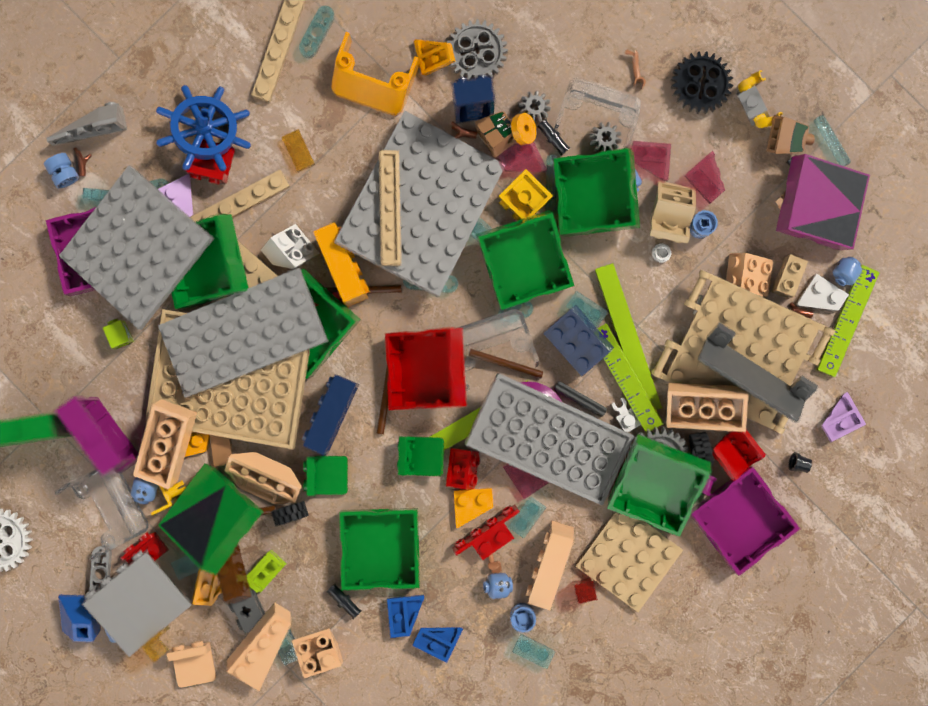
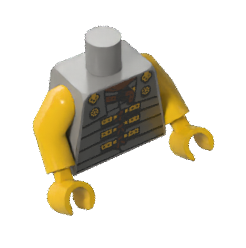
(752, 101)

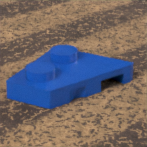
(438, 641)

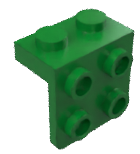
(420, 456)
(326, 475)

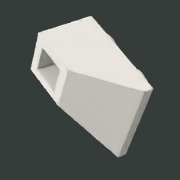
(289, 248)

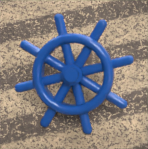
(203, 127)

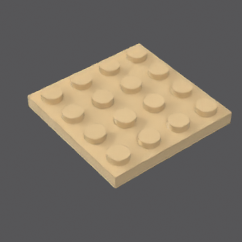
(629, 559)

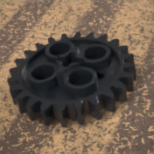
(718, 85)

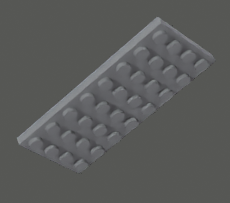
(243, 333)
(549, 439)

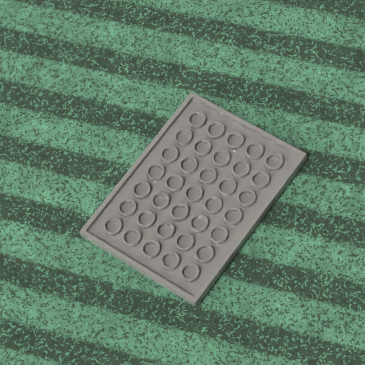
(440, 203)

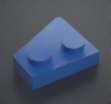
(403, 614)

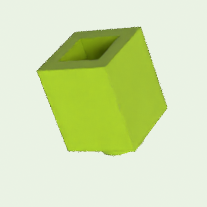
(118, 334)

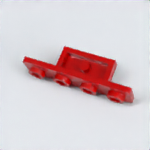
(490, 536)

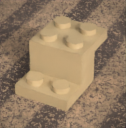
(672, 212)

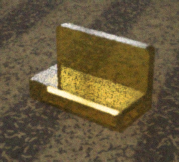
(155, 647)

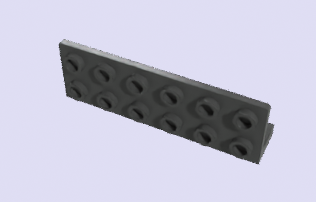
(753, 378)

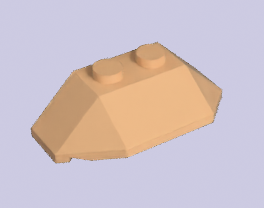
(263, 477)

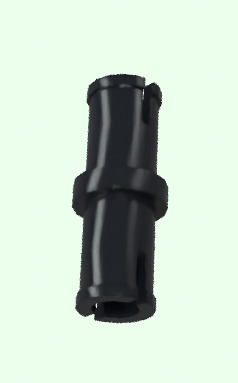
(553, 137)
(343, 601)

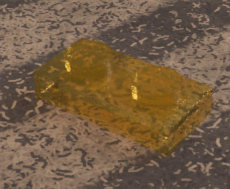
(298, 150)

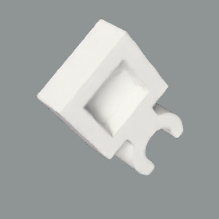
(626, 418)

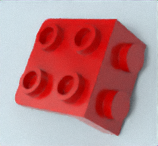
(208, 168)
(737, 452)

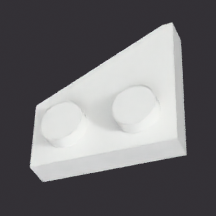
(822, 295)

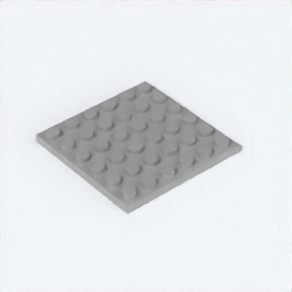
(135, 247)

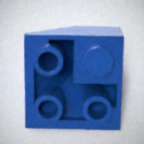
(76, 619)

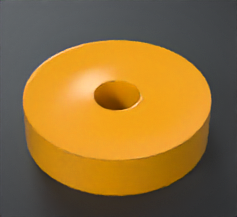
(523, 128)

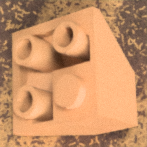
(317, 652)

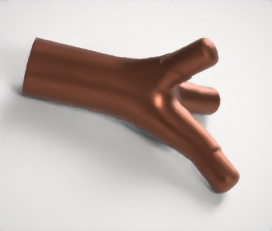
(463, 132)
(81, 162)
(809, 314)

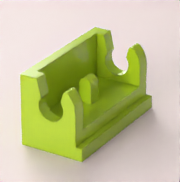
(265, 571)

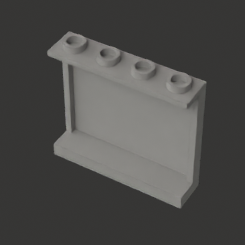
(136, 602)

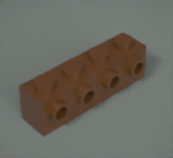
(233, 579)

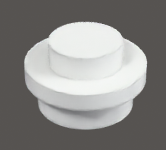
(661, 253)

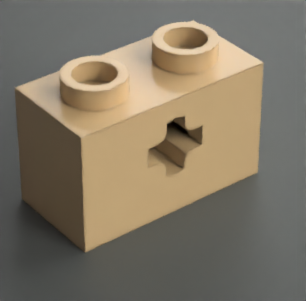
(789, 276)

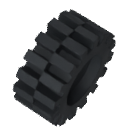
(701, 446)
(289, 513)

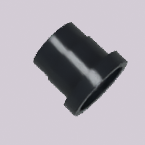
(799, 463)

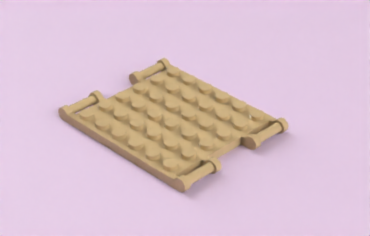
(764, 334)

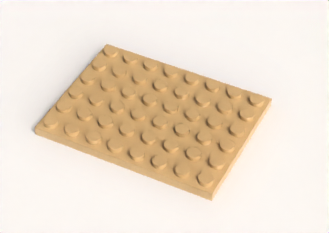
(250, 408)

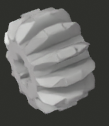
(537, 100)
(603, 131)

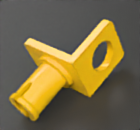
(169, 494)

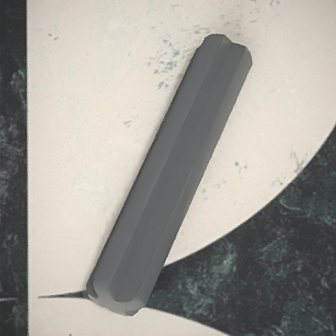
(580, 399)

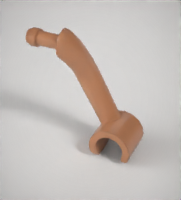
(636, 68)
(494, 566)

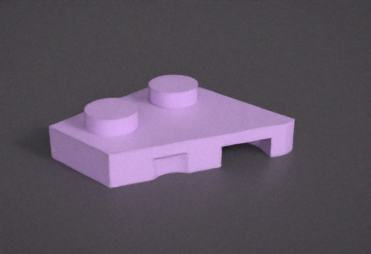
(180, 193)
(842, 419)

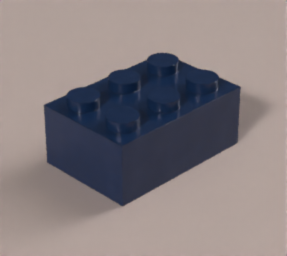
(578, 340)

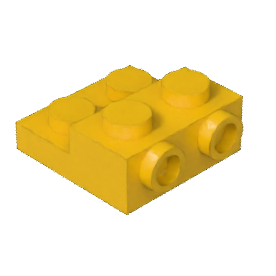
(524, 196)

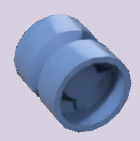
(60, 168)
(703, 224)
(522, 617)

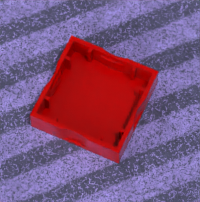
(425, 369)

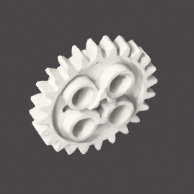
(18, 540)

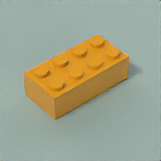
(340, 263)

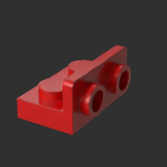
(462, 469)
(151, 542)

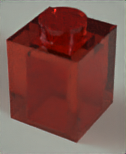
(584, 590)

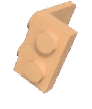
(750, 272)
(193, 663)

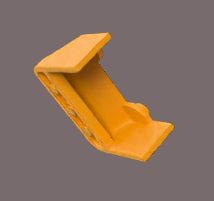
(367, 90)

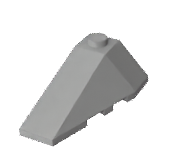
(96, 123)

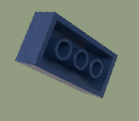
(473, 98)
(330, 414)

